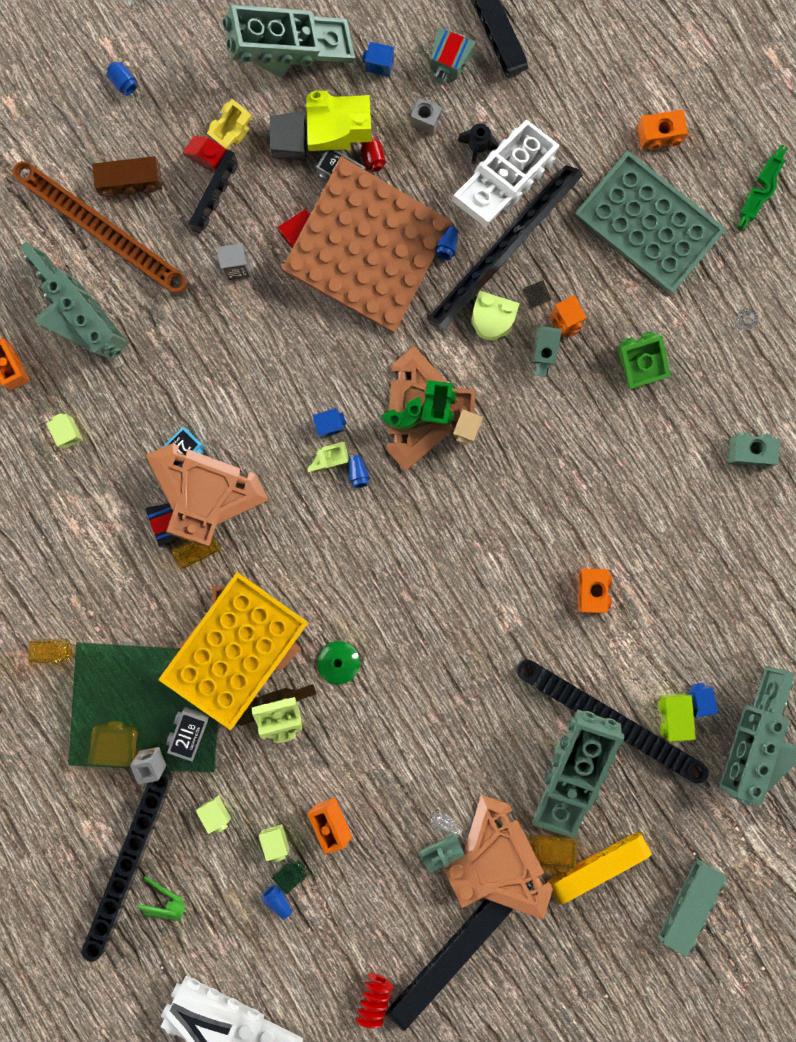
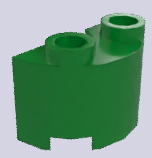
(438, 402)
(404, 420)

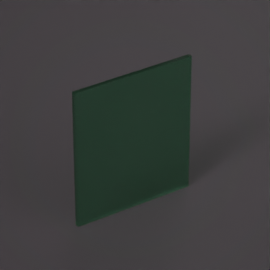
(124, 687)

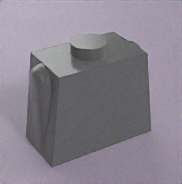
(287, 136)

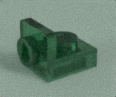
(290, 875)

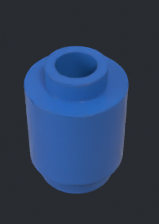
(121, 78)

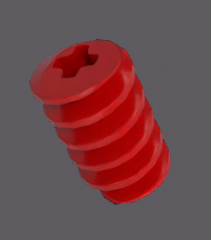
(375, 1003)

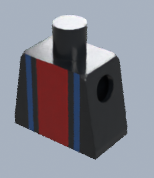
(159, 519)

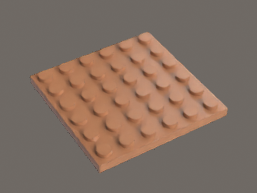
(366, 245)

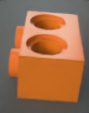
(568, 316)

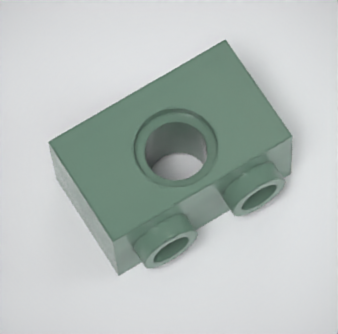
(767, 450)

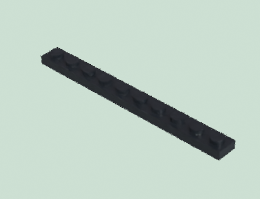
(504, 247)

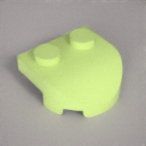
(493, 316)
(278, 720)

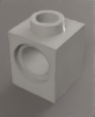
(425, 124)
(148, 765)

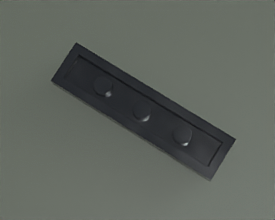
(216, 186)

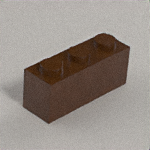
(127, 176)

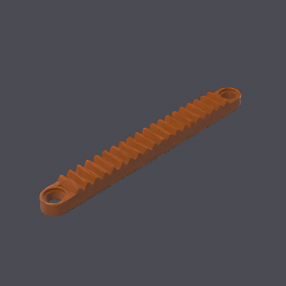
(100, 227)

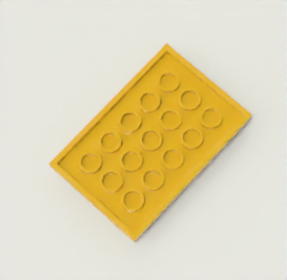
(233, 651)

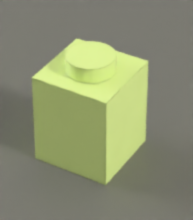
(64, 431)
(213, 815)
(274, 843)

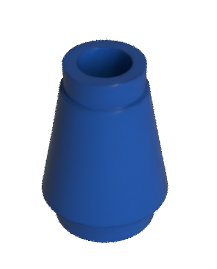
(447, 245)
(357, 472)
(277, 902)

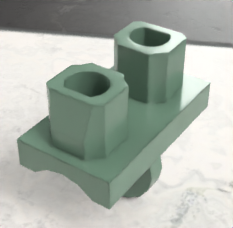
(442, 853)

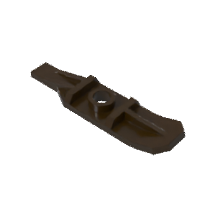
(285, 693)

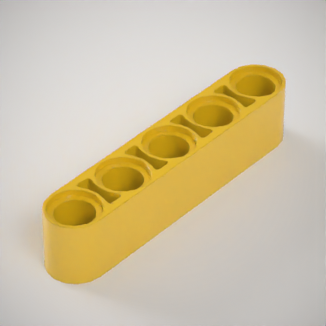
(599, 868)

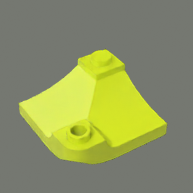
(337, 121)

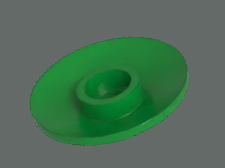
(348, 656)

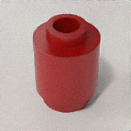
(373, 155)

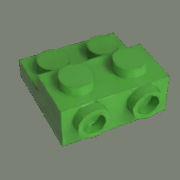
(643, 359)

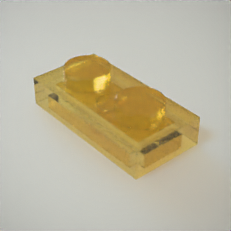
(191, 552)

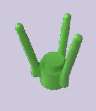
(173, 911)

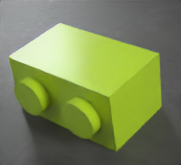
(677, 717)

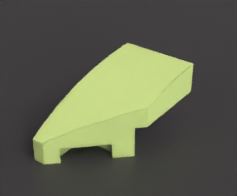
(330, 457)

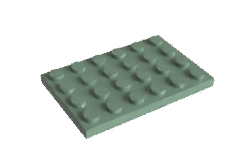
(649, 222)

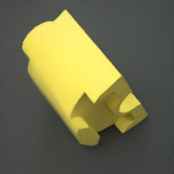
(231, 126)

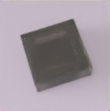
(537, 294)

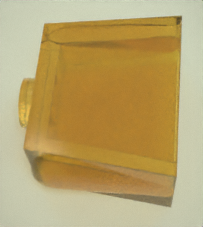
(113, 744)

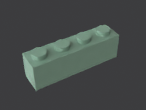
(692, 907)

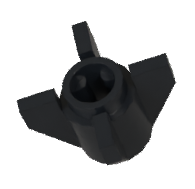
(479, 139)

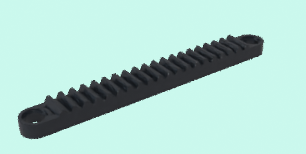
(633, 733)

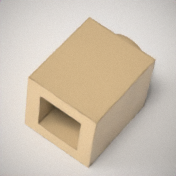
(467, 427)

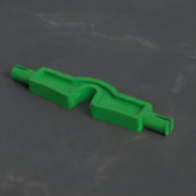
(768, 180)

